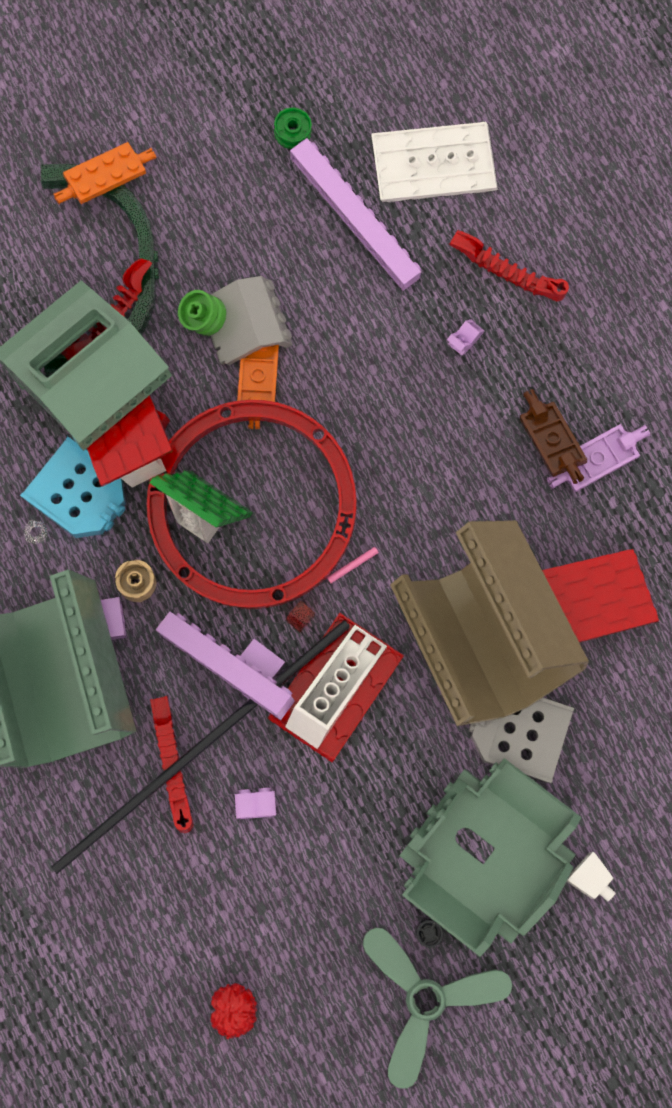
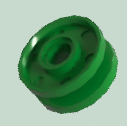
(290, 118)

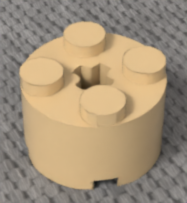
(135, 570)

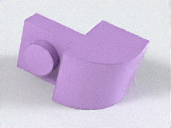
(465, 337)

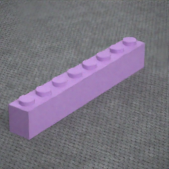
(225, 665)

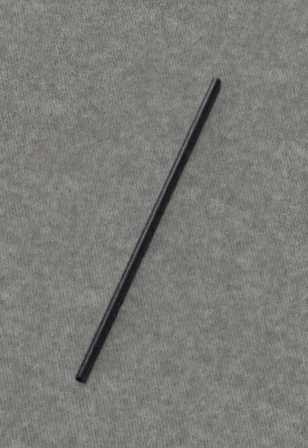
(196, 750)

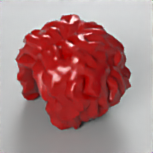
(233, 1011)

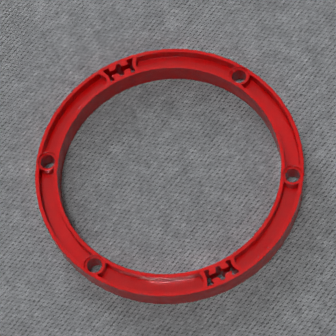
(257, 411)

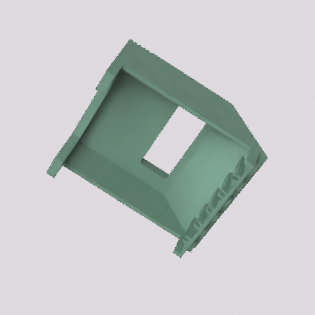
(96, 383)

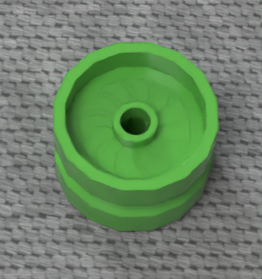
(202, 312)

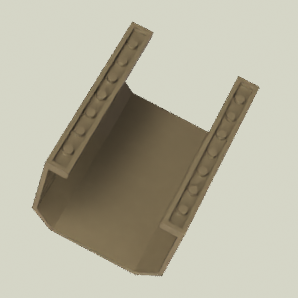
(491, 627)

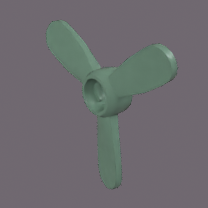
(467, 991)

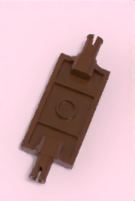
(553, 438)

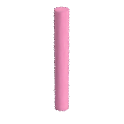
(352, 565)

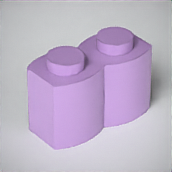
(256, 804)

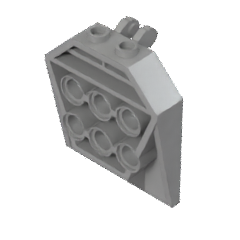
(543, 751)

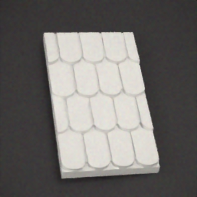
(434, 162)

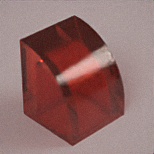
(300, 616)

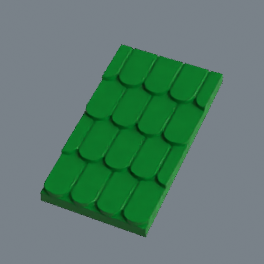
(199, 504)

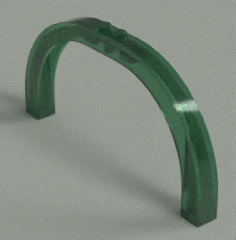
(53, 178)

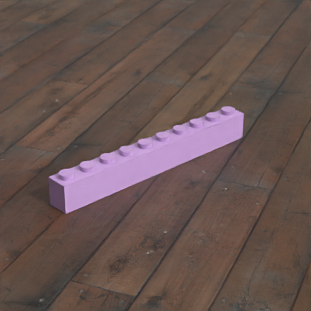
(355, 214)

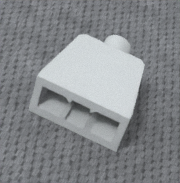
(592, 878)

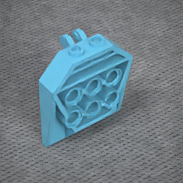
(50, 483)

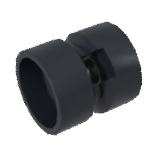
(429, 933)

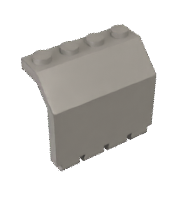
(250, 321)

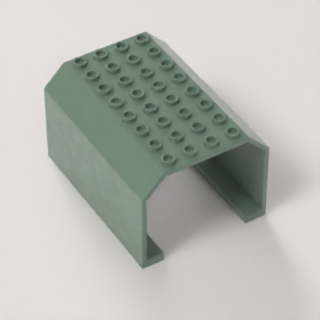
(59, 677)

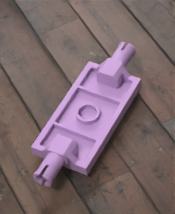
(604, 456)

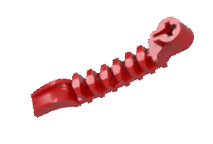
(474, 251)
(132, 280)
(167, 746)

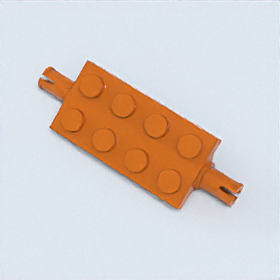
(104, 173)
(258, 377)

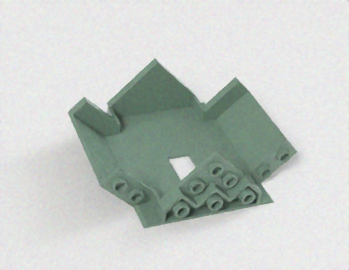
(518, 877)

